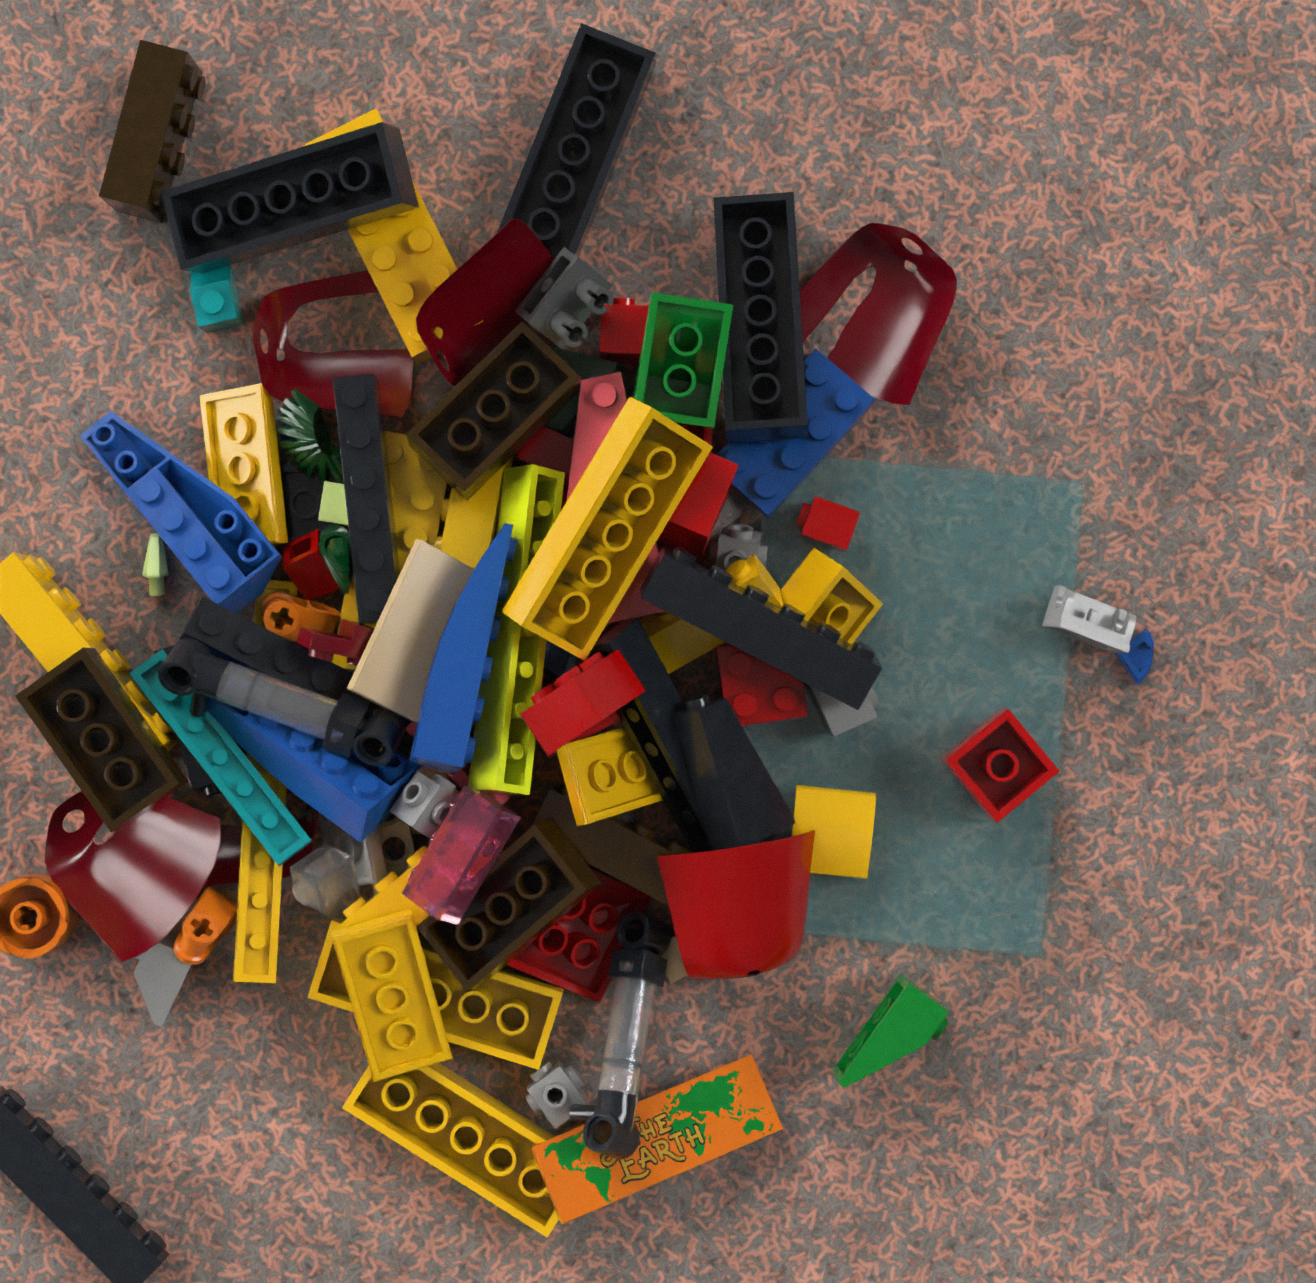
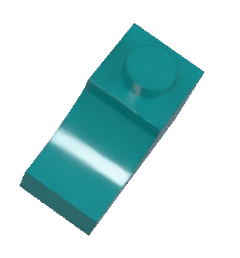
(216, 300)

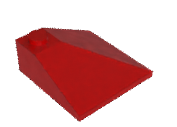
(580, 945)

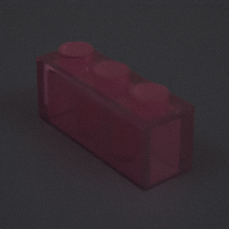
(460, 855)

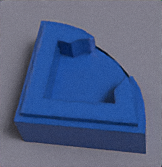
(1140, 656)

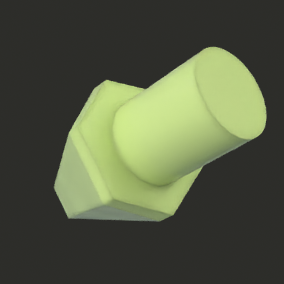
(155, 565)

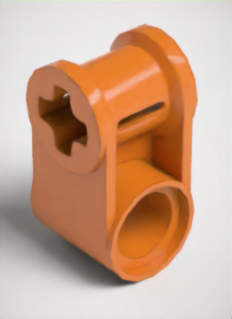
(299, 614)
(205, 926)

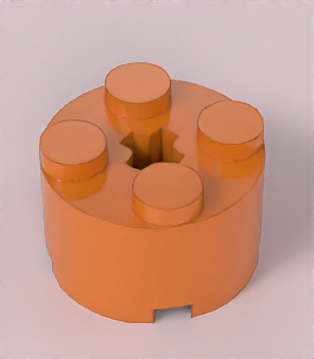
(49, 930)

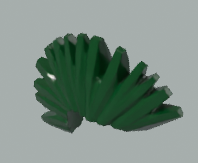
(309, 438)
(336, 553)

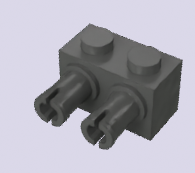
(565, 300)

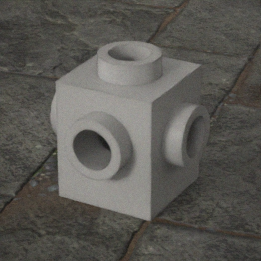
(736, 544)
(425, 803)
(555, 1105)

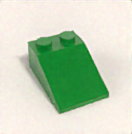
(683, 357)
(895, 1029)

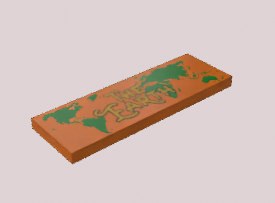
(676, 1134)

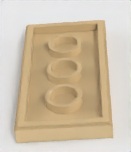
(409, 630)

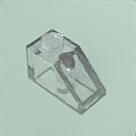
(325, 881)

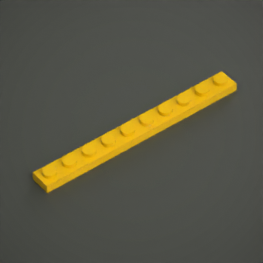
(259, 874)

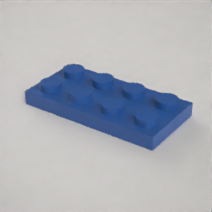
(775, 468)

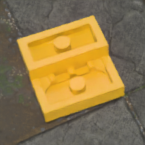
(841, 825)

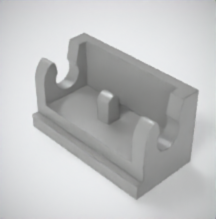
(1089, 621)

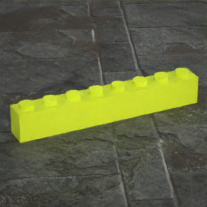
(503, 740)

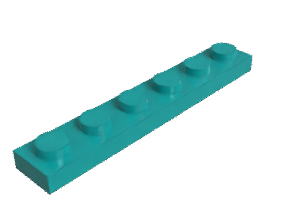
(225, 766)

